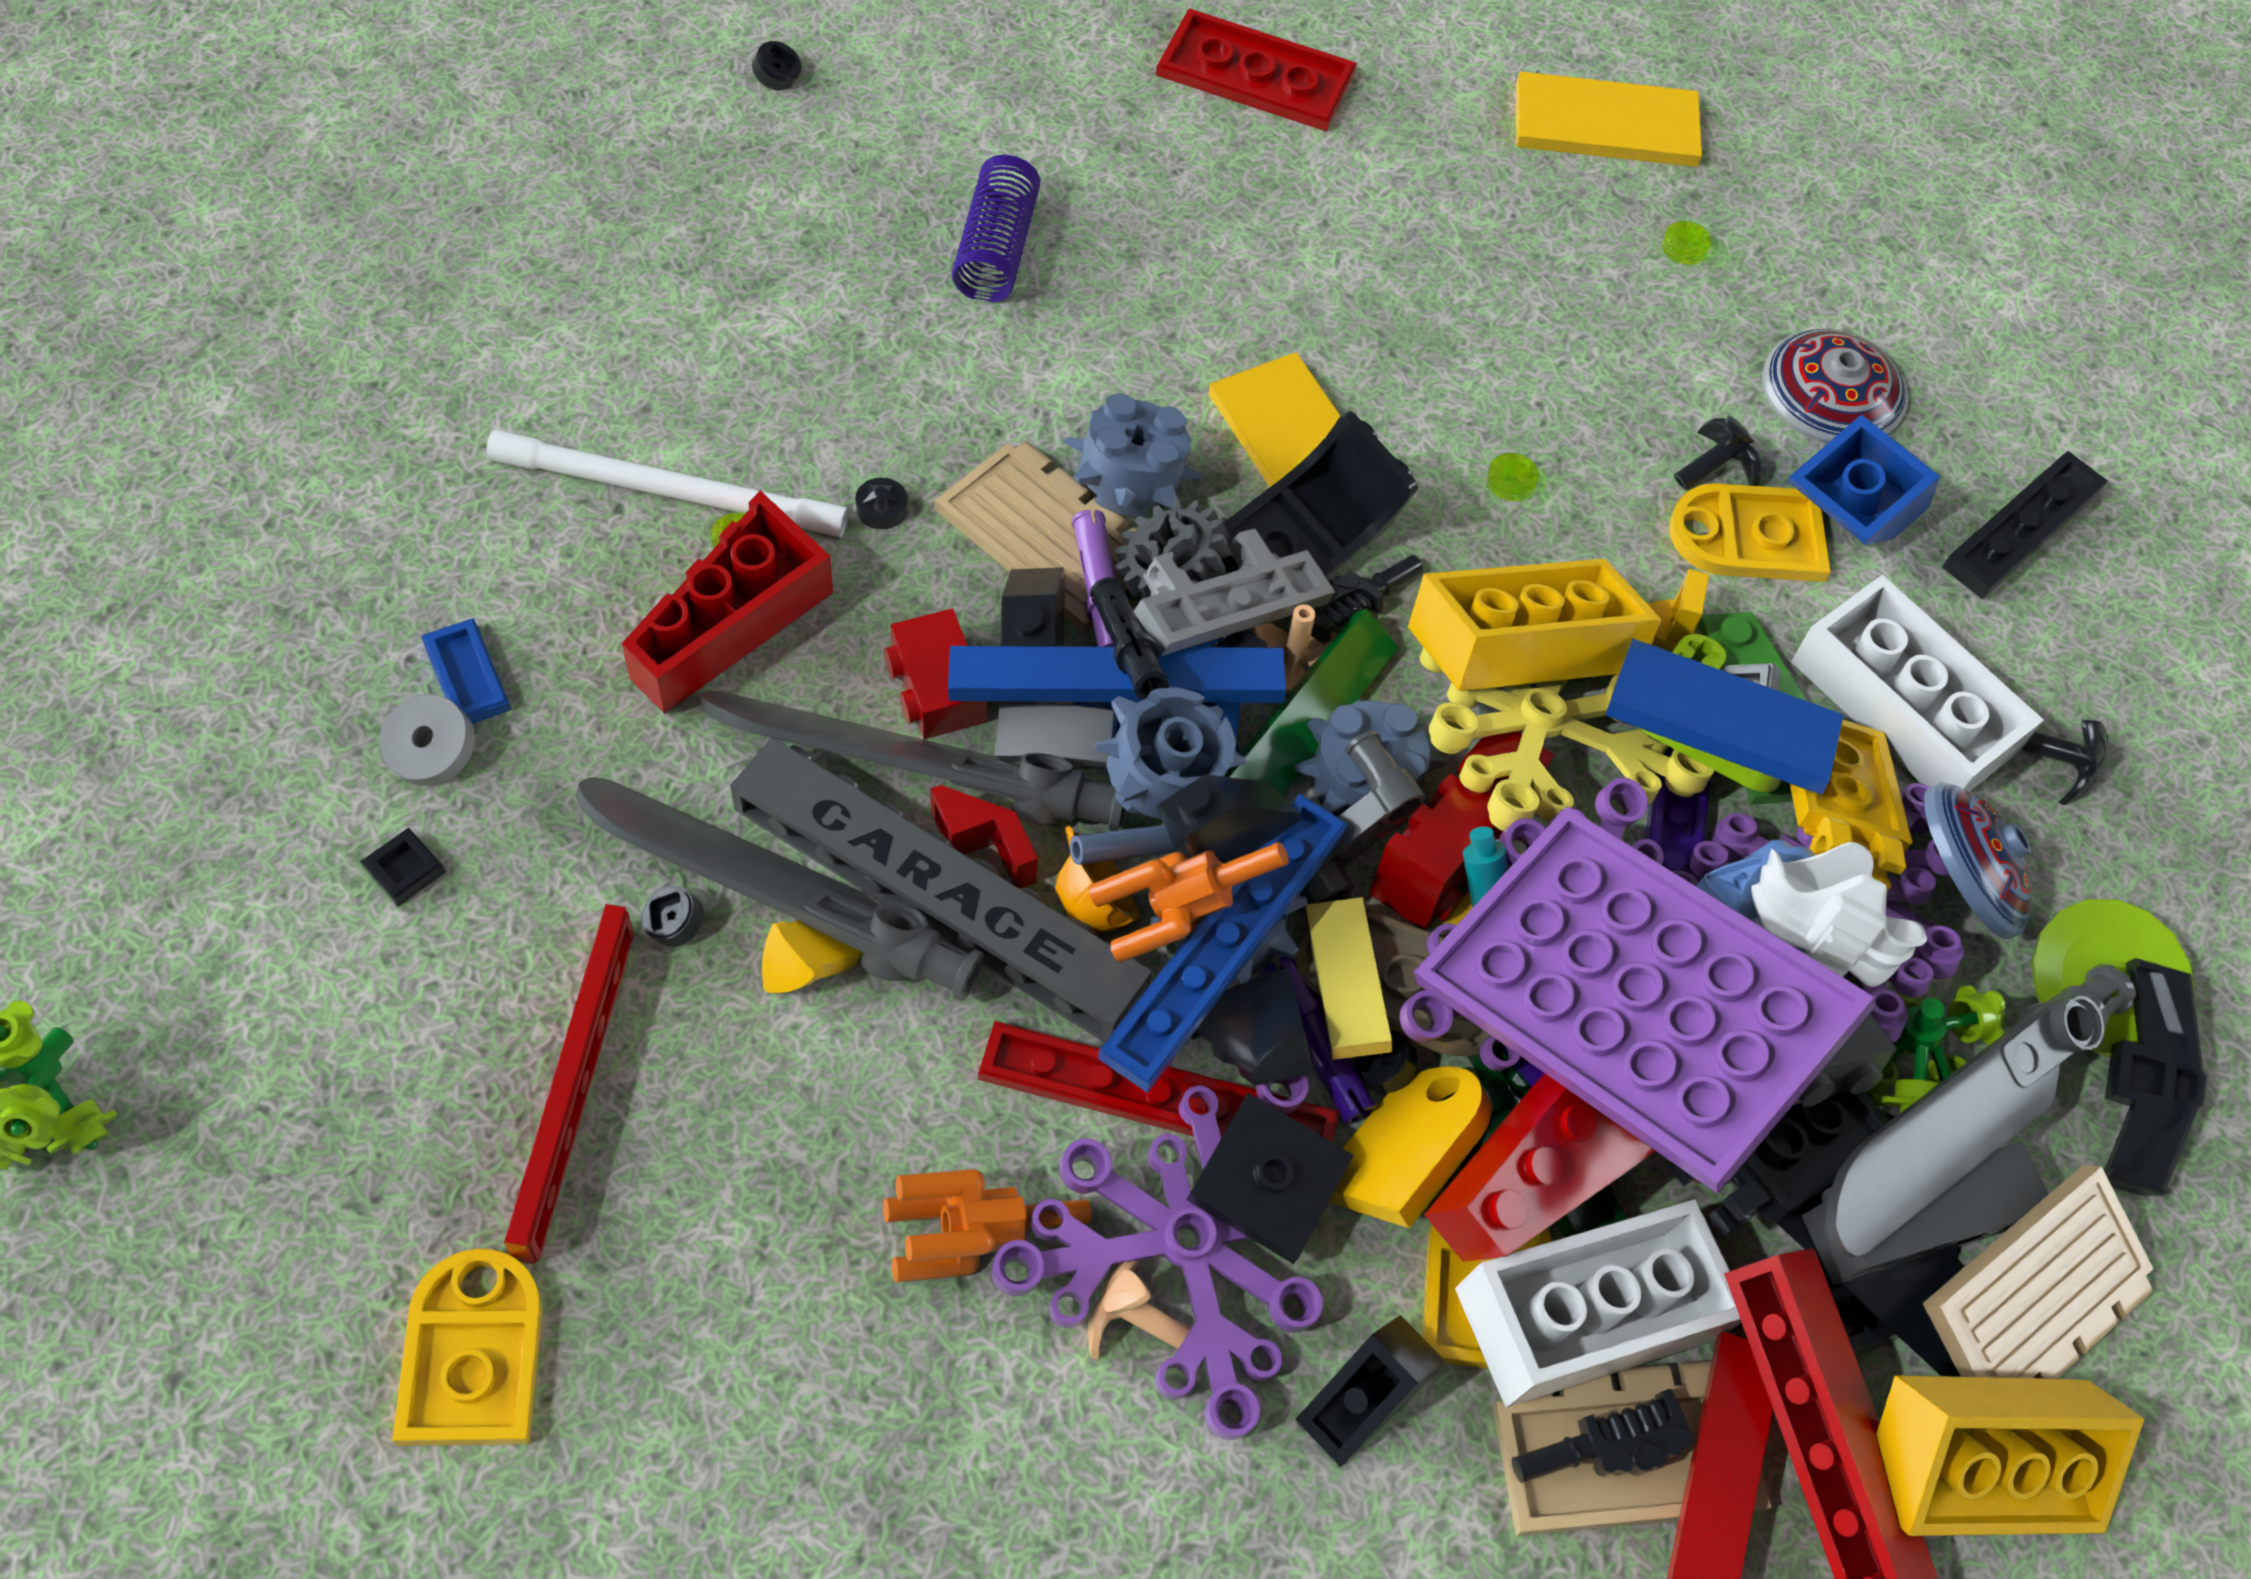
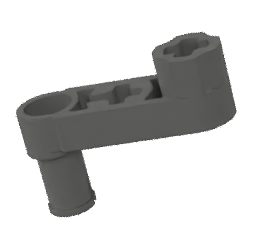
(1387, 804)

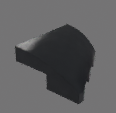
(1259, 1029)

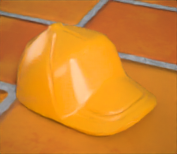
(1073, 892)

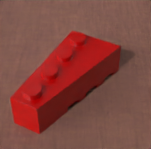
(729, 604)
(1426, 863)
(1532, 1172)

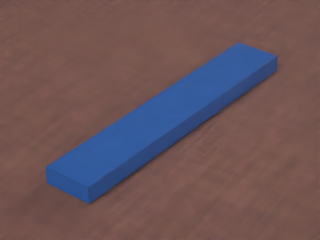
(1093, 675)
(1217, 952)

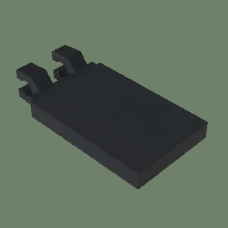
(1795, 1159)

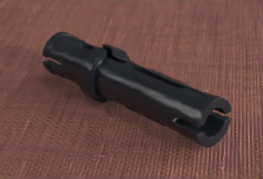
(1134, 650)

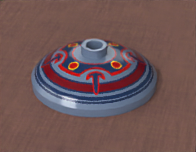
(1982, 857)

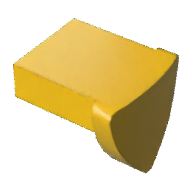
(1683, 613)
(800, 955)

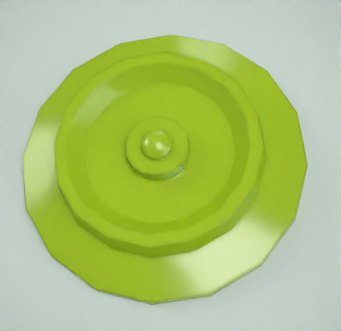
(2099, 934)

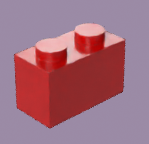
(921, 659)

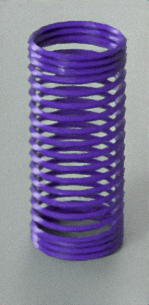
(966, 254)

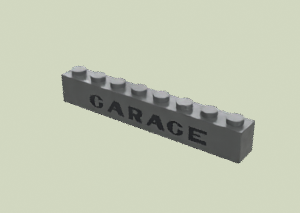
(961, 898)

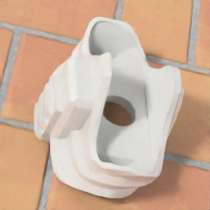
(1836, 913)

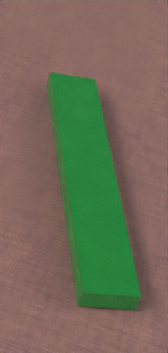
(1332, 681)

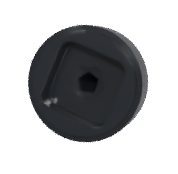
(776, 65)
(881, 503)
(672, 915)
(1389, 1070)

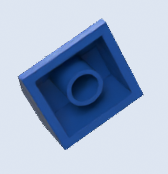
(1867, 482)

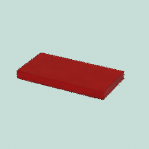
(1256, 69)

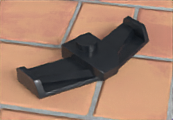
(2157, 1079)

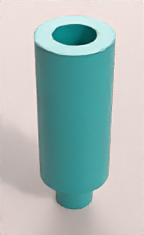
(1484, 862)

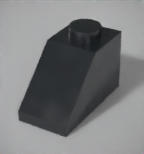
(1033, 607)
(1225, 816)
(1370, 1389)

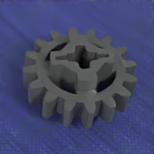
(1191, 534)

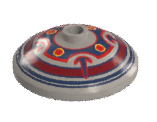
(1830, 378)

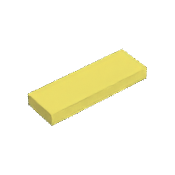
(1348, 979)

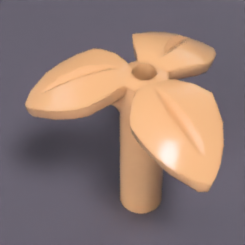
(1298, 647)
(1126, 1298)

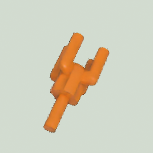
(1181, 893)
(970, 1219)

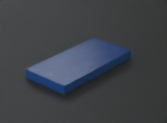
(1726, 716)

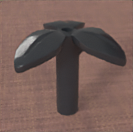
(1732, 444)
(2085, 757)

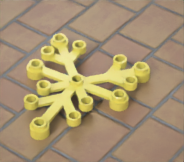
(1541, 715)

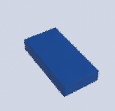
(466, 670)

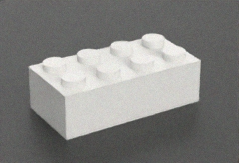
(1917, 685)
(1598, 1302)

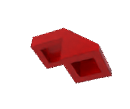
(977, 824)

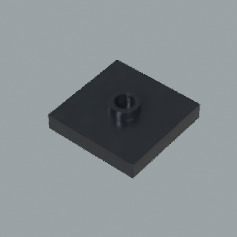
(1270, 1178)

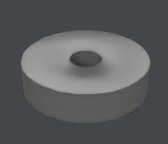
(410, 723)

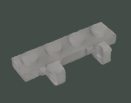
(1259, 592)

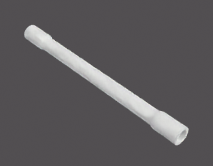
(535, 454)

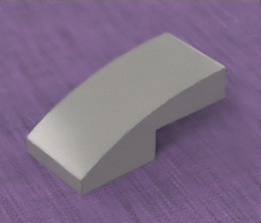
(1054, 730)

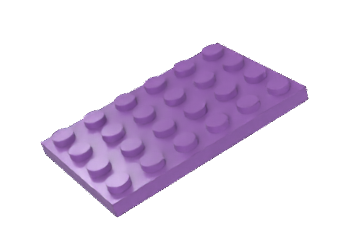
(1645, 996)

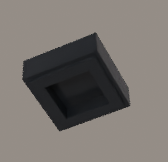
(403, 867)

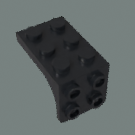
(1331, 500)

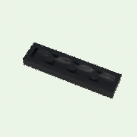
(2024, 524)

